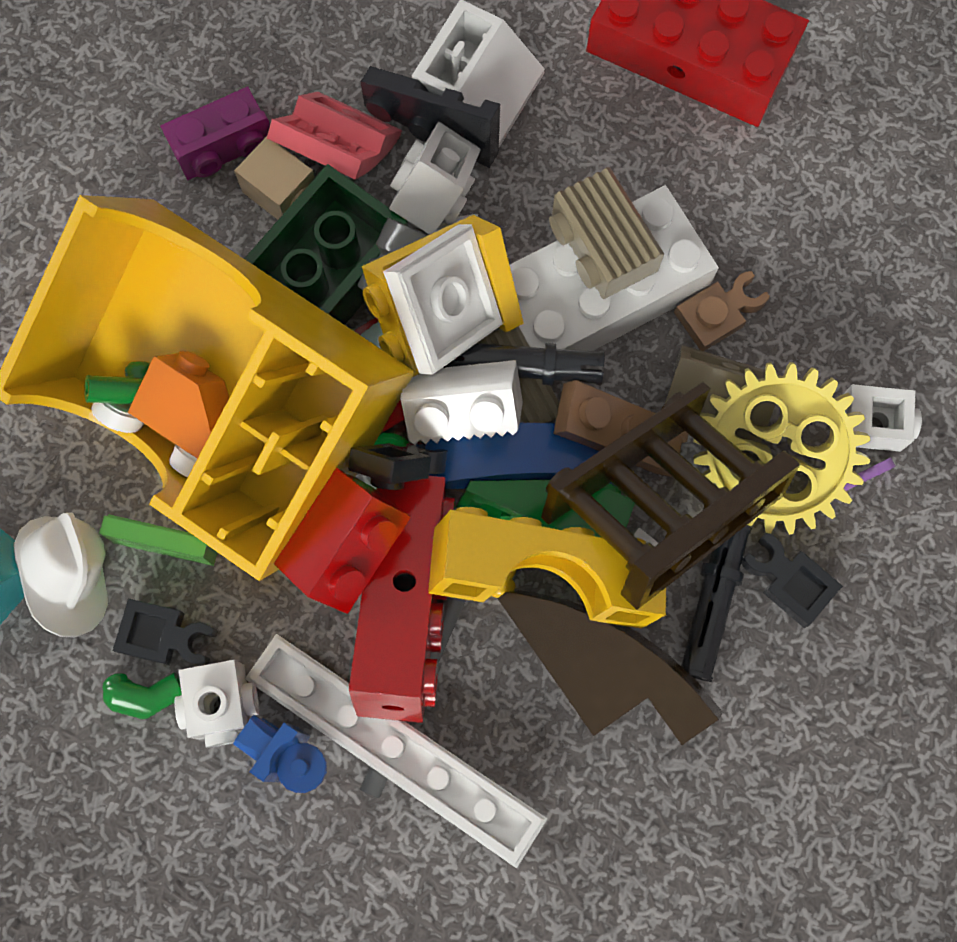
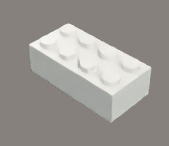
(573, 317)

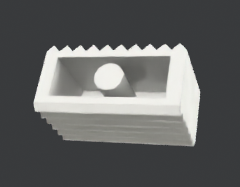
(463, 402)

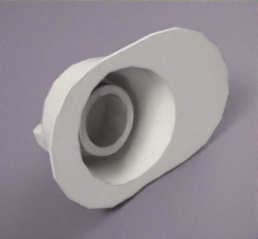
(62, 574)

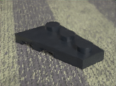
(410, 103)

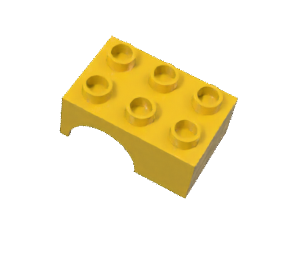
(298, 381)

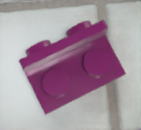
(216, 133)

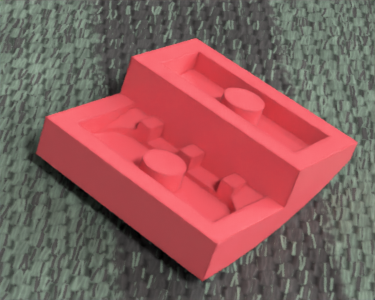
(334, 134)

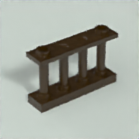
(687, 537)

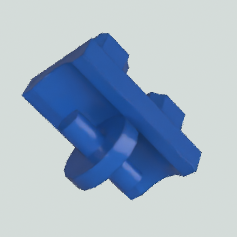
(282, 755)

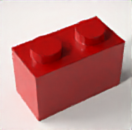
(341, 541)

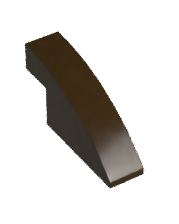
(608, 666)

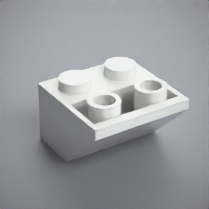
(483, 61)

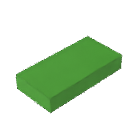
(156, 539)

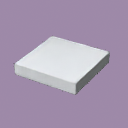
(444, 298)

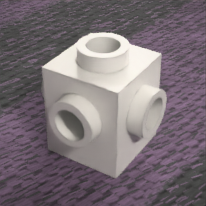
(202, 688)

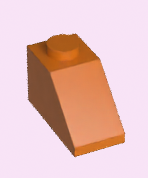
(180, 399)

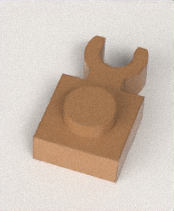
(716, 314)

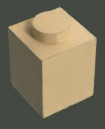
(273, 177)

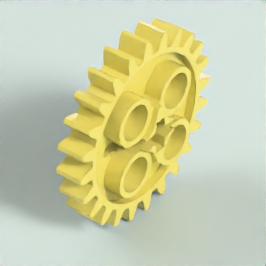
(799, 404)

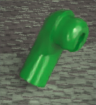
(114, 388)
(137, 700)

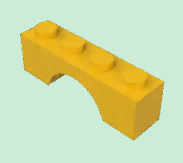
(478, 552)

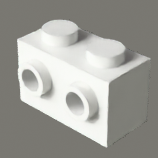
(434, 180)

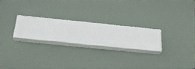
(399, 752)

